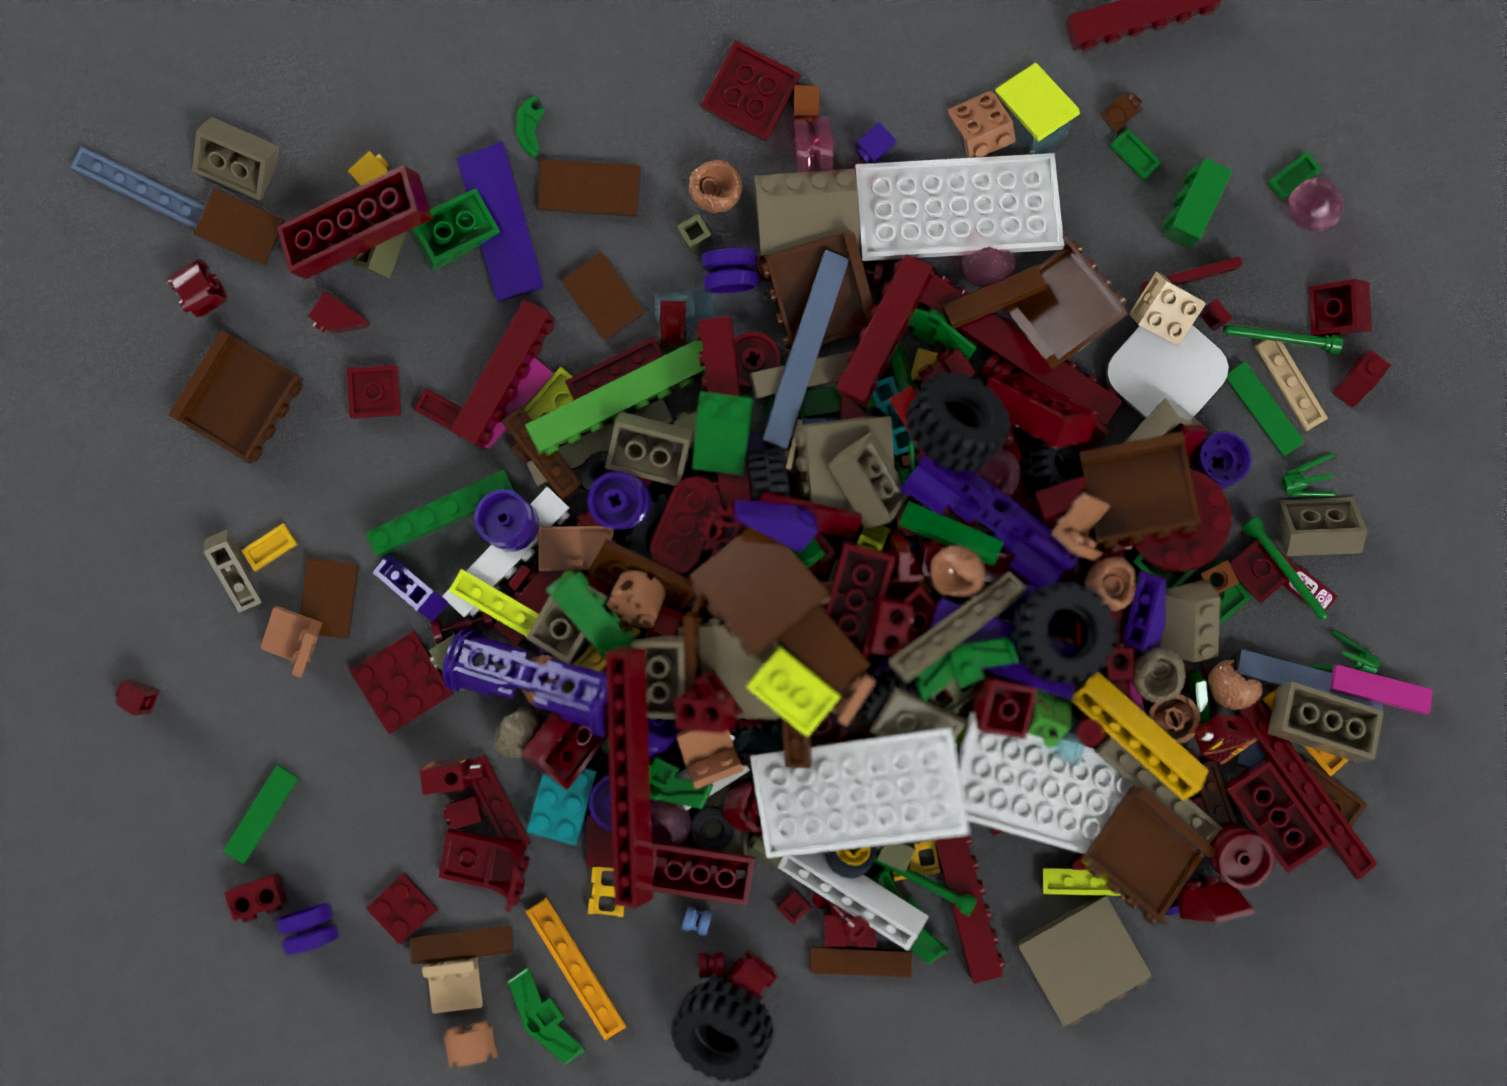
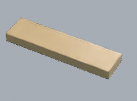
(1291, 383)

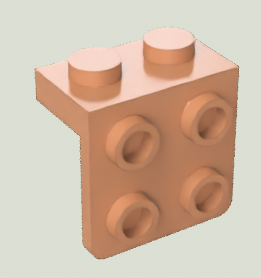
(983, 125)

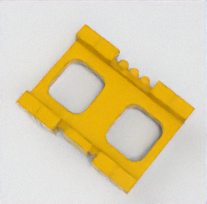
(915, 862)
(602, 890)

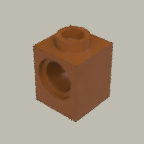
(806, 102)
(1225, 573)

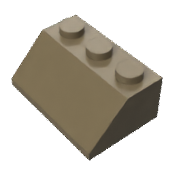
(234, 158)
(1164, 420)
(649, 449)
(869, 481)
(1321, 526)
(1192, 621)
(558, 633)
(663, 673)

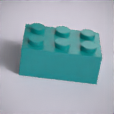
(561, 812)

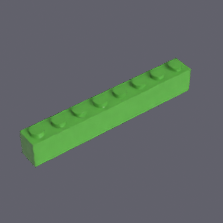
(618, 396)

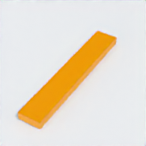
(576, 968)

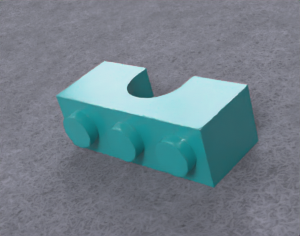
(886, 389)

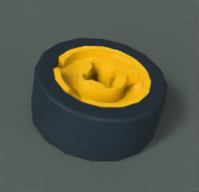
(850, 866)

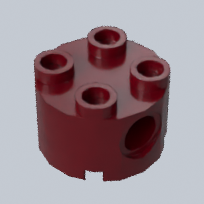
(198, 288)
(742, 807)
(751, 974)

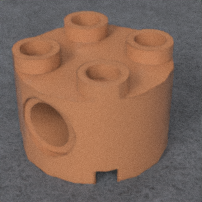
(636, 600)
(1176, 717)
(470, 1045)

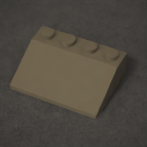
(805, 208)

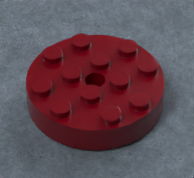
(1198, 548)

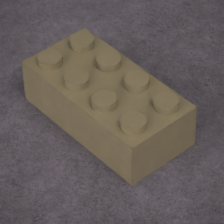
(1325, 722)

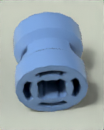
(691, 918)

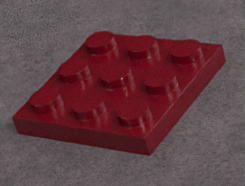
(750, 91)
(401, 682)

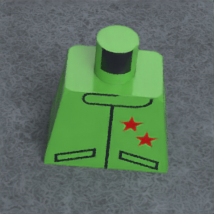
(1050, 717)

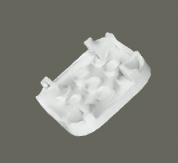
(1156, 369)

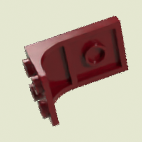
(485, 864)

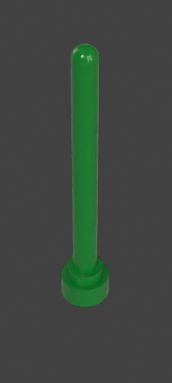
(1331, 343)
(1256, 529)
(964, 902)

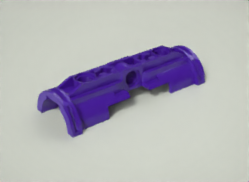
(1037, 552)
(579, 707)

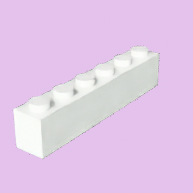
(497, 564)
(858, 897)

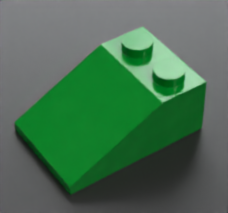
(454, 230)
(722, 433)

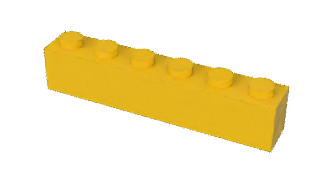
(1140, 736)

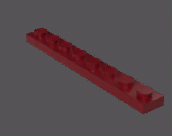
(1310, 794)

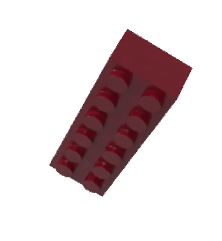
(354, 222)

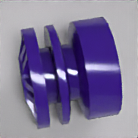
(1229, 455)

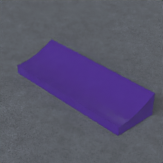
(510, 253)
(998, 629)

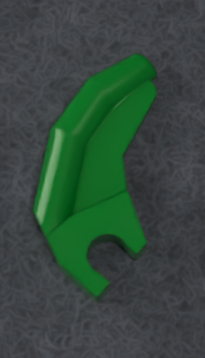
(526, 125)

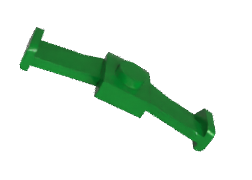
(933, 326)
(964, 665)
(668, 788)
(925, 944)
(542, 1018)

